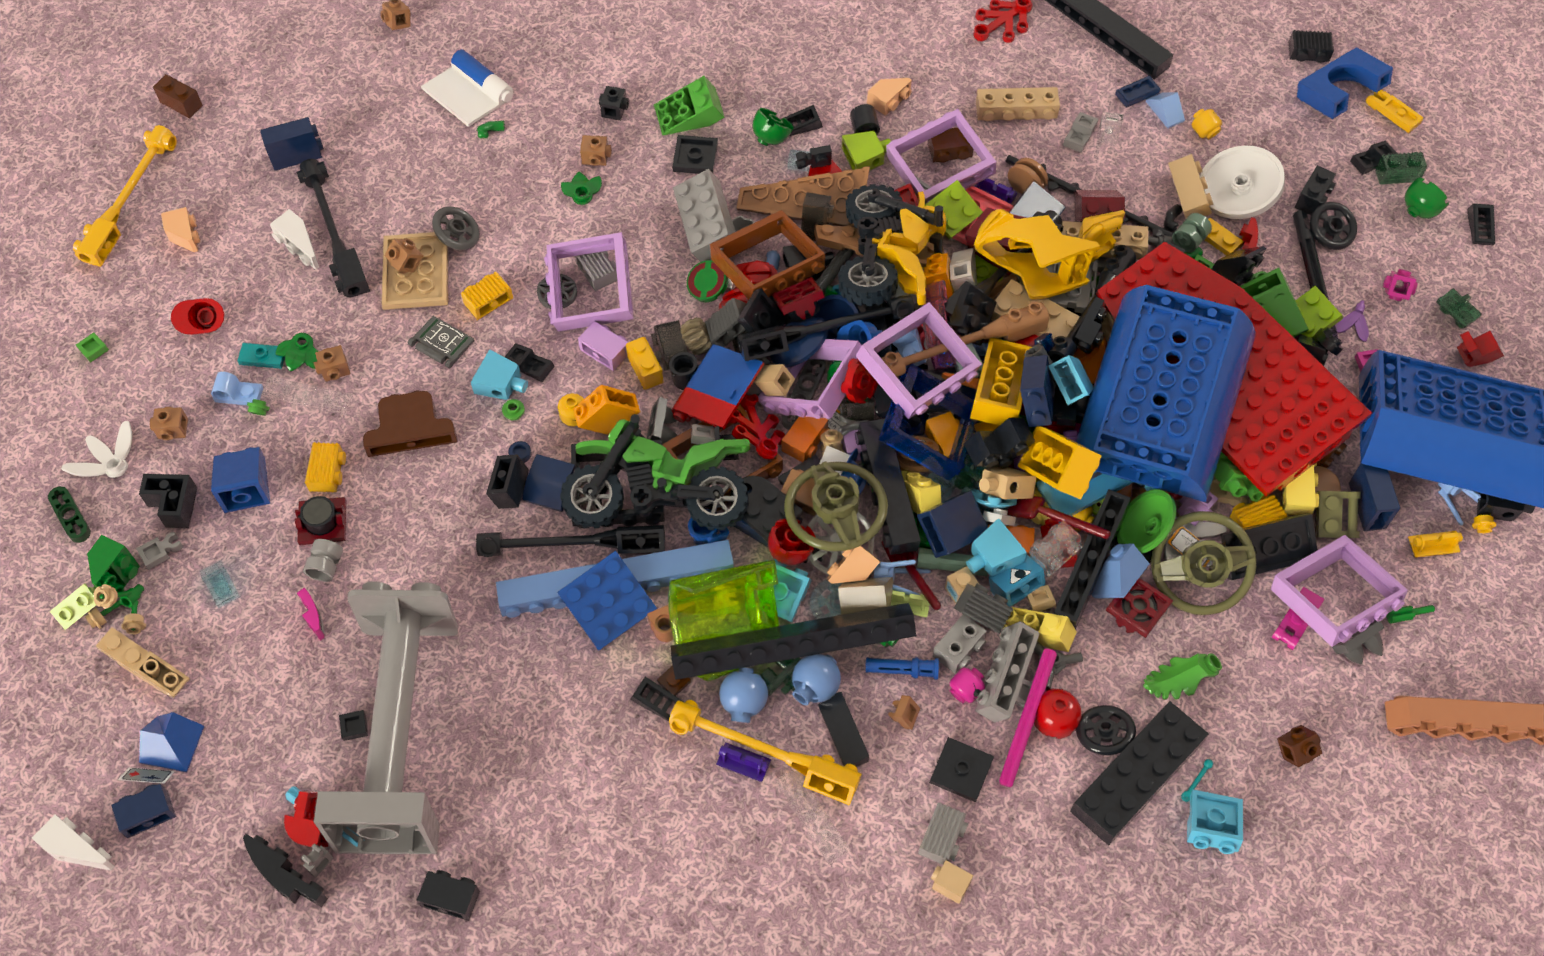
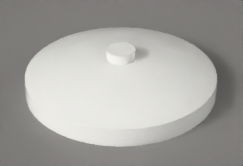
(1243, 181)

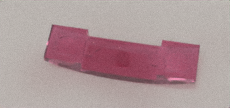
(937, 296)

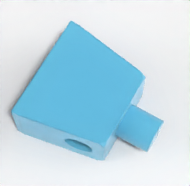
(498, 377)
(1071, 378)
(996, 550)

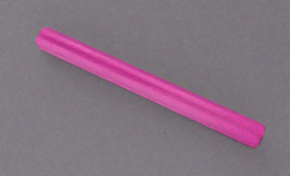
(1027, 718)

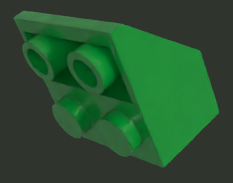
(111, 564)

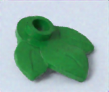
(580, 186)
(297, 354)

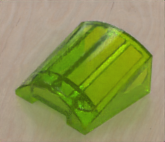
(723, 604)

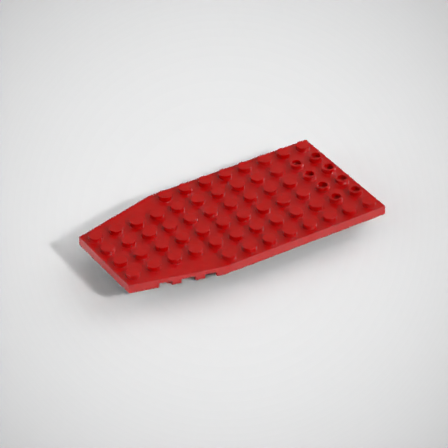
(1288, 402)

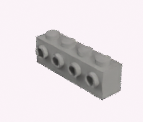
(1007, 672)

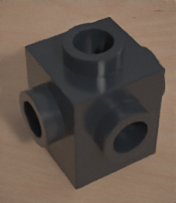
(613, 103)

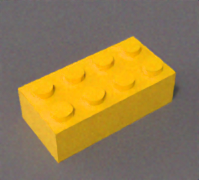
(1000, 382)
(1060, 462)

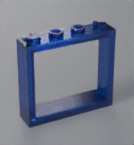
(918, 451)

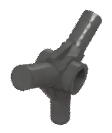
(1060, 662)

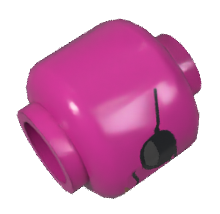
(967, 685)

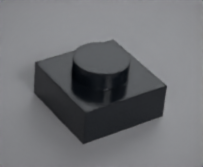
(353, 725)

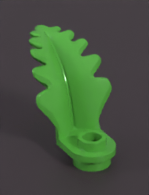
(1182, 675)

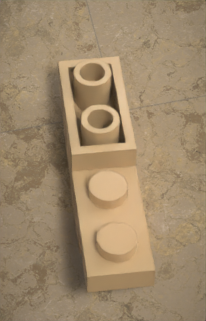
(142, 663)

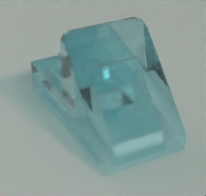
(219, 584)

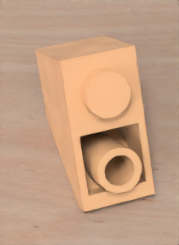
(888, 94)
(180, 228)
(854, 566)

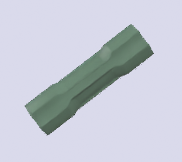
(949, 562)

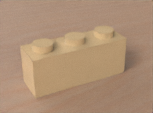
(1190, 186)

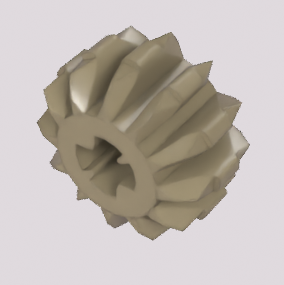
(696, 336)

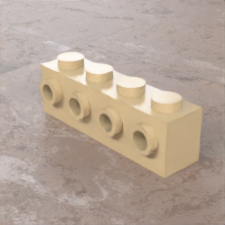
(1014, 103)
(1131, 236)

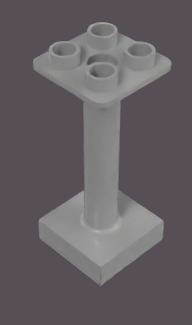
(383, 813)

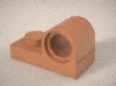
(658, 619)

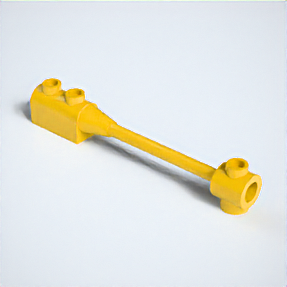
(104, 233)
(821, 772)

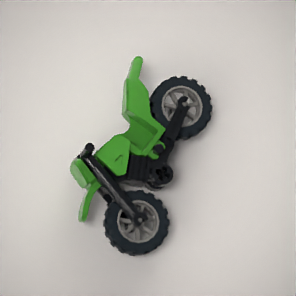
(655, 479)

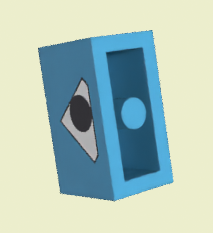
(1018, 581)

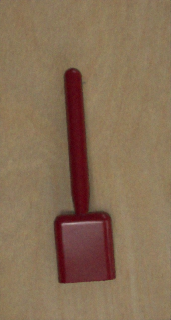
(1031, 507)
(915, 575)

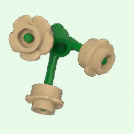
(107, 596)

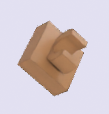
(906, 712)

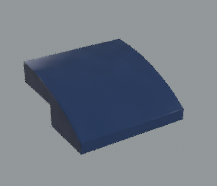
(545, 482)

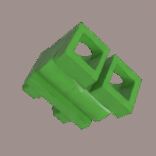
(1234, 480)

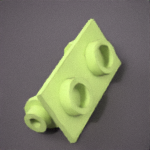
(917, 602)
(74, 606)

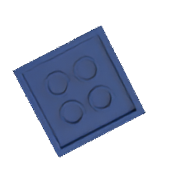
(607, 600)

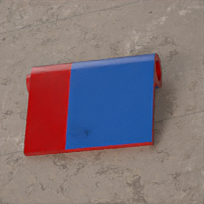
(716, 387)

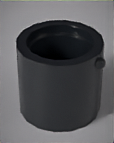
(864, 119)
(682, 368)

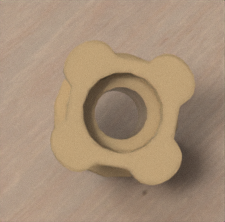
(833, 439)

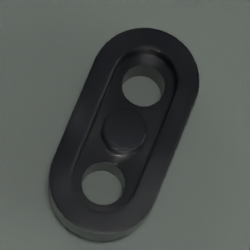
(1329, 340)

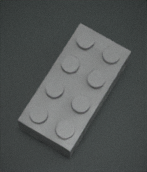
(703, 212)

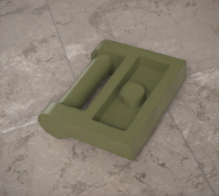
(1330, 514)

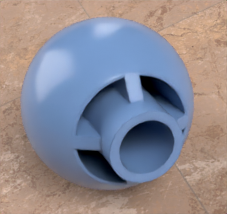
(815, 679)
(743, 694)

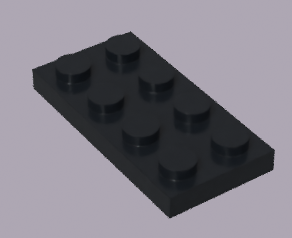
(1276, 543)

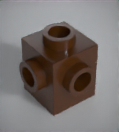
(1300, 746)

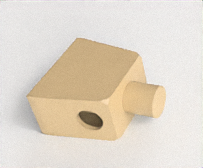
(998, 481)

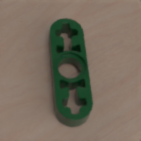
(61, 509)

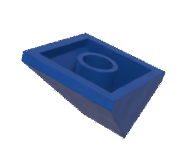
(169, 742)

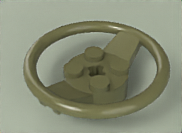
(839, 510)
(1190, 564)

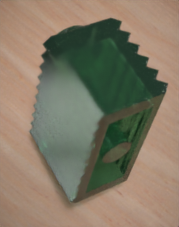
(1400, 168)

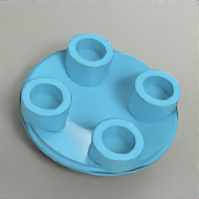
(992, 501)

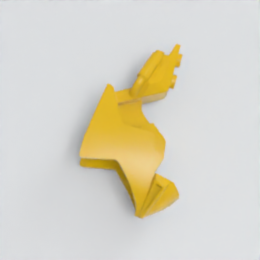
(1048, 248)

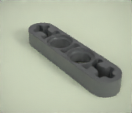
(806, 393)

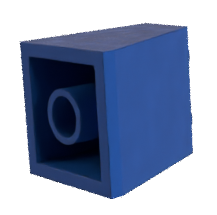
(240, 479)

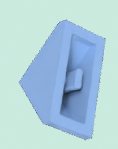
(1167, 108)

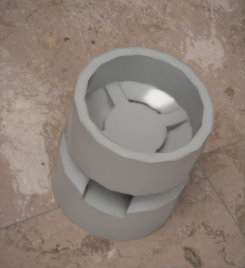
(323, 559)

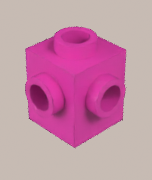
(1405, 291)

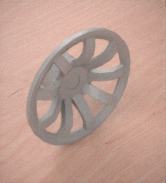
(832, 536)

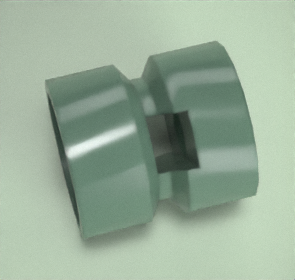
(1192, 232)

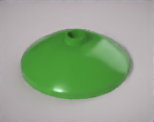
(1148, 520)

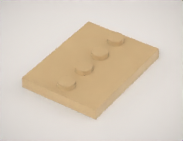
(425, 285)

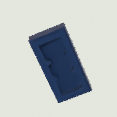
(1137, 91)

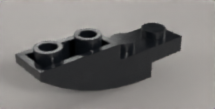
(278, 872)

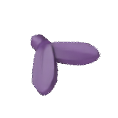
(1355, 318)

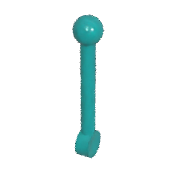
(1208, 763)

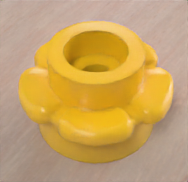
(1484, 523)

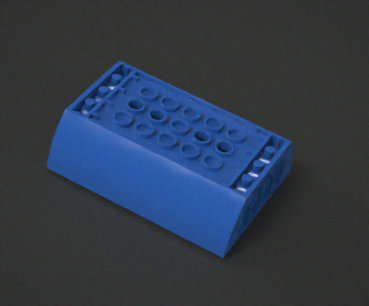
(1198, 390)
(1453, 427)

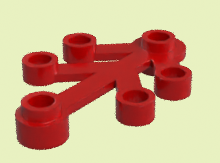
(1020, 7)
(765, 447)

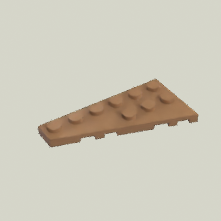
(791, 194)
(847, 237)

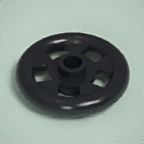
(1339, 226)
(1094, 743)

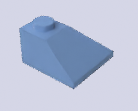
(1120, 572)

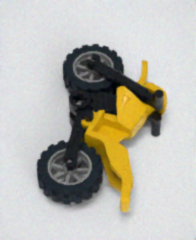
(889, 240)

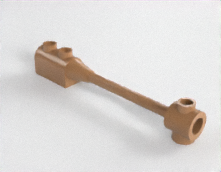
(1010, 326)

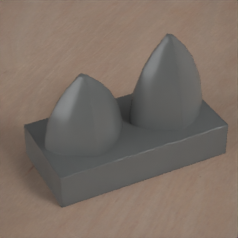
(659, 415)
(1370, 638)

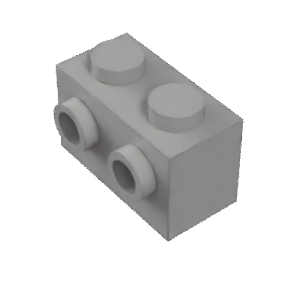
(960, 643)

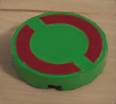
(706, 281)

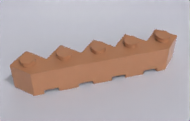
(1465, 717)

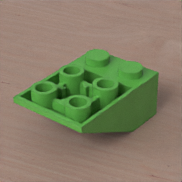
(689, 108)
(1278, 300)

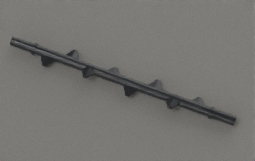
(1055, 183)

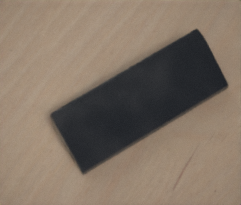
(843, 731)

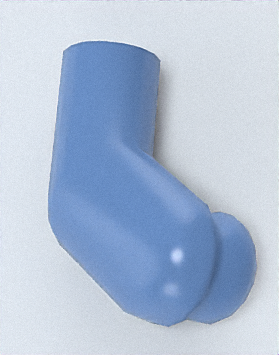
(773, 258)

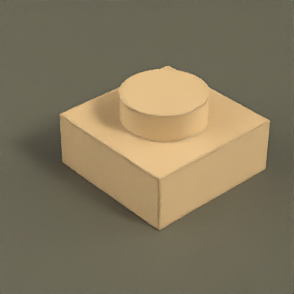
(1041, 599)

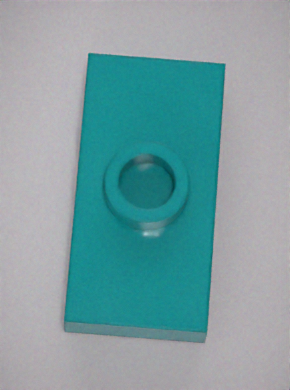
(260, 356)

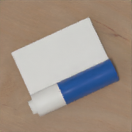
(468, 89)

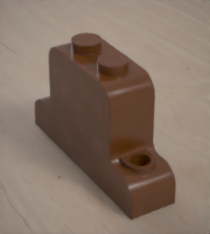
(408, 424)

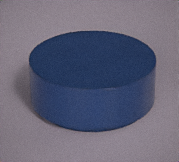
(522, 449)

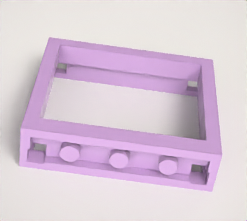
(967, 178)
(581, 247)
(890, 383)
(832, 395)
(1363, 564)

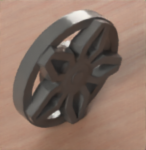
(565, 303)

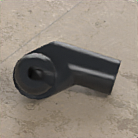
(1171, 214)

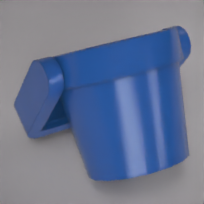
(702, 535)

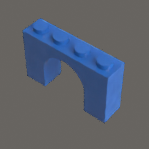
(1357, 66)

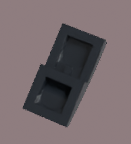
(1368, 160)
(529, 363)

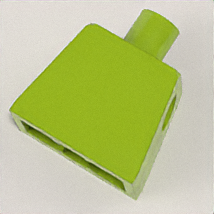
(864, 150)

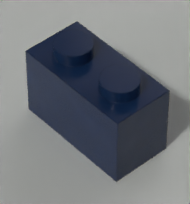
(143, 810)

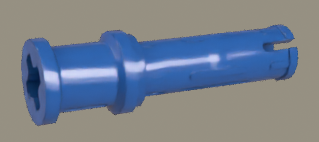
(914, 667)

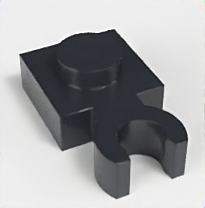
(817, 157)

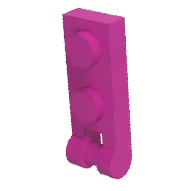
(1294, 623)

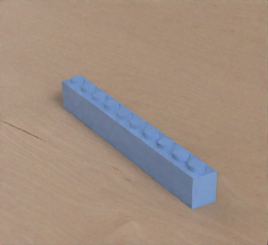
(651, 570)

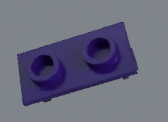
(1000, 191)
(743, 761)

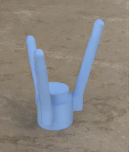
(1447, 490)
(888, 569)

